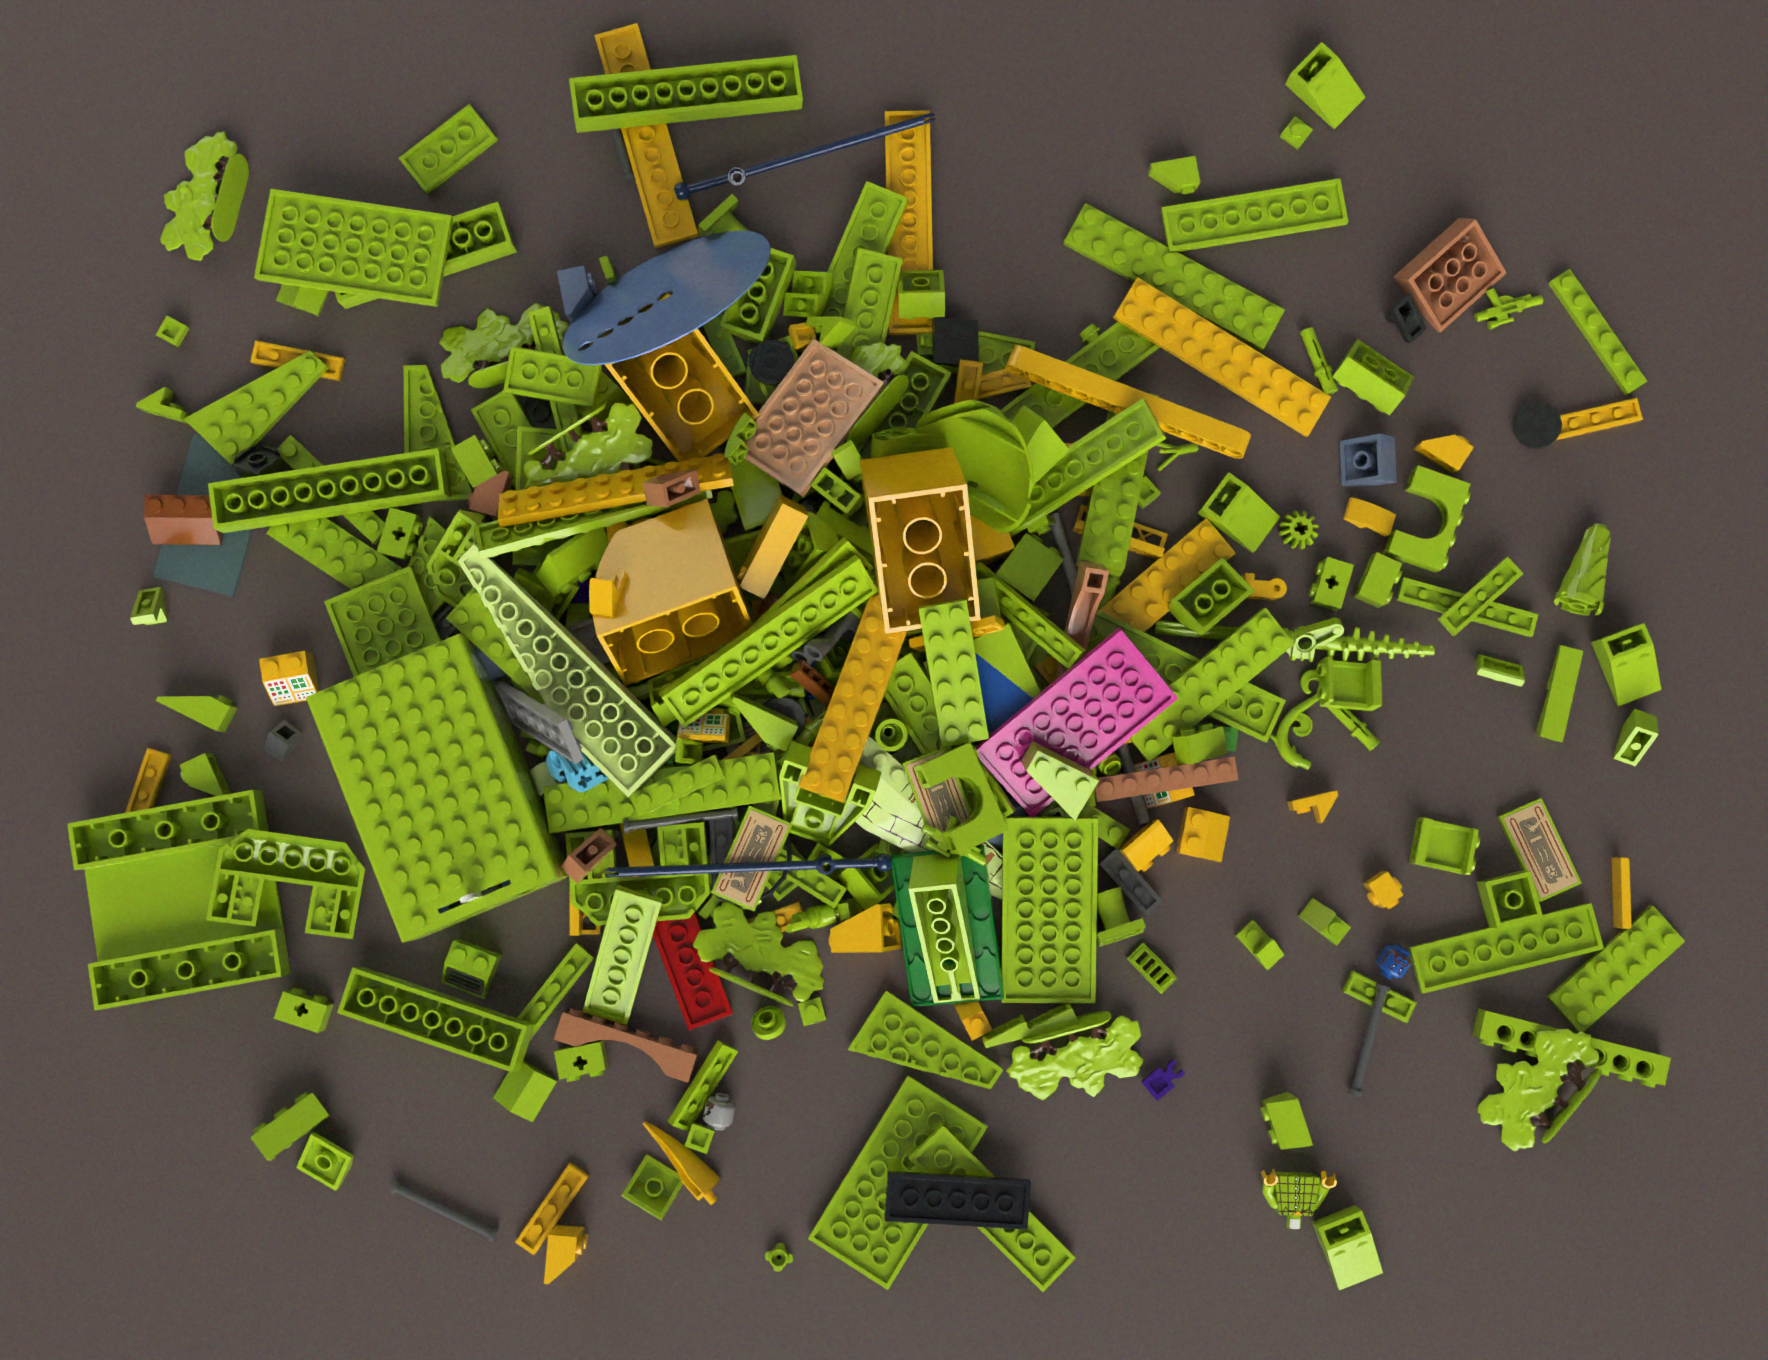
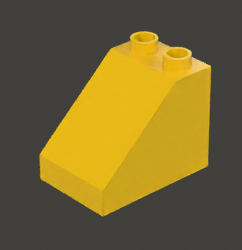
(683, 393)
(919, 534)

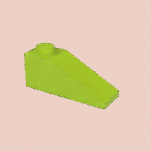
(207, 710)
(771, 726)

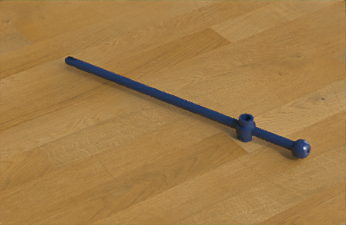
(683, 190)
(882, 862)

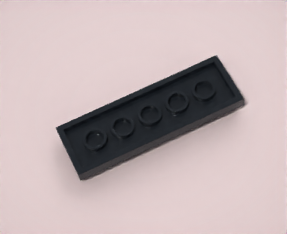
(957, 1200)

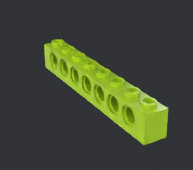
(1654, 1065)

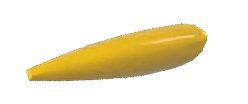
(691, 1169)

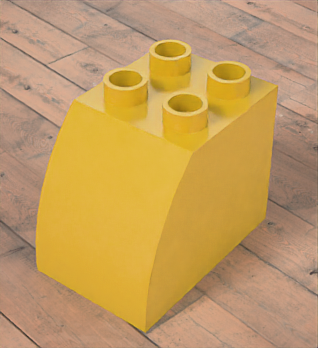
(676, 596)

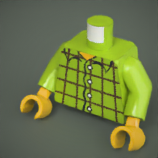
(1296, 1193)

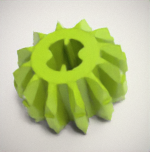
(1302, 523)

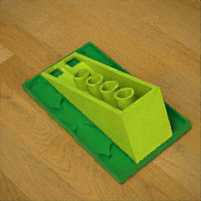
(947, 928)

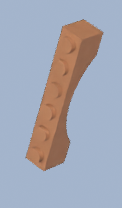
(1086, 597)
(1167, 779)
(673, 1059)

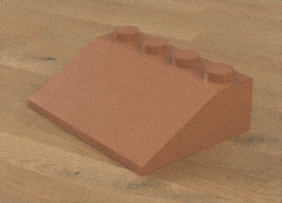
(1451, 273)

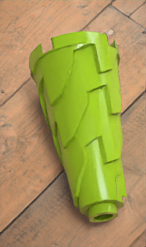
(1585, 580)

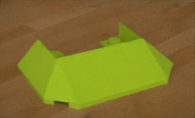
(447, 574)
(292, 859)
(680, 893)

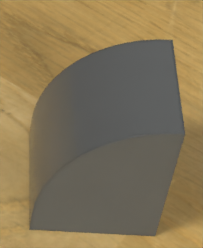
(282, 741)

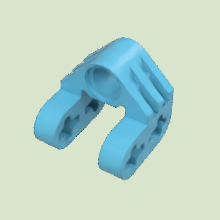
(573, 772)

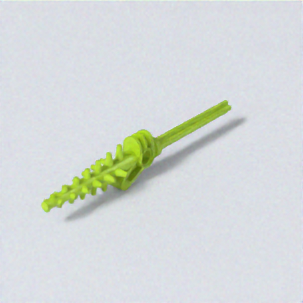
(1323, 636)

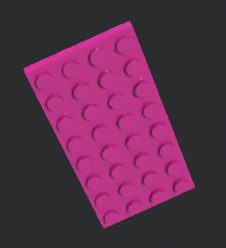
(1078, 716)

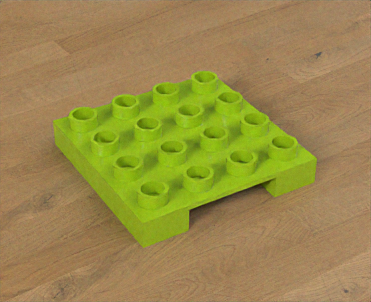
(151, 896)

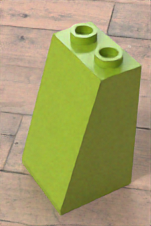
(1042, 441)
(754, 494)

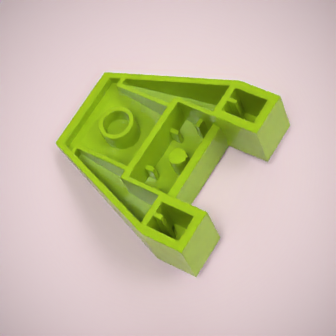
(817, 815)

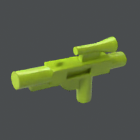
(1503, 306)
(942, 847)

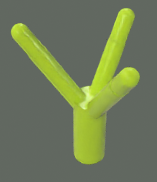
(1176, 450)

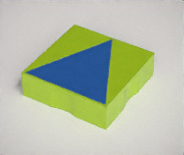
(1003, 675)

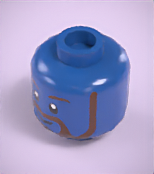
(1394, 961)

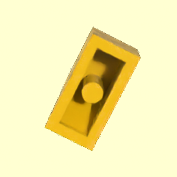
(1446, 451)

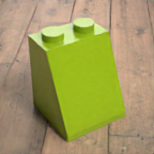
(1030, 567)

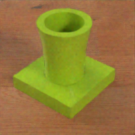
(722, 219)
(895, 735)
(1115, 918)

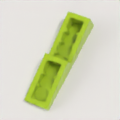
(1560, 694)
(1018, 1028)

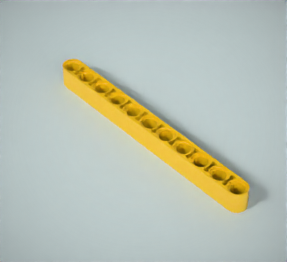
(1118, 397)

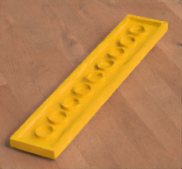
(649, 147)
(910, 176)
(1222, 357)
(604, 490)
(1151, 592)
(853, 706)

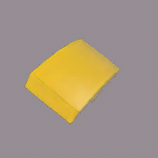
(1369, 515)

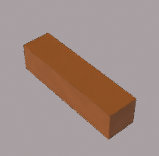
(812, 681)

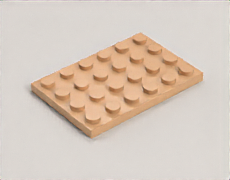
(810, 416)

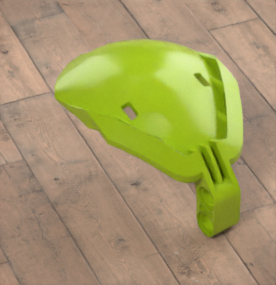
(988, 453)

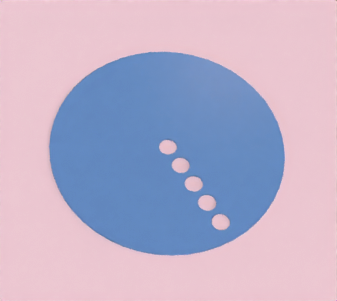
(704, 281)

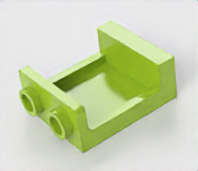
(1349, 684)
(1444, 846)

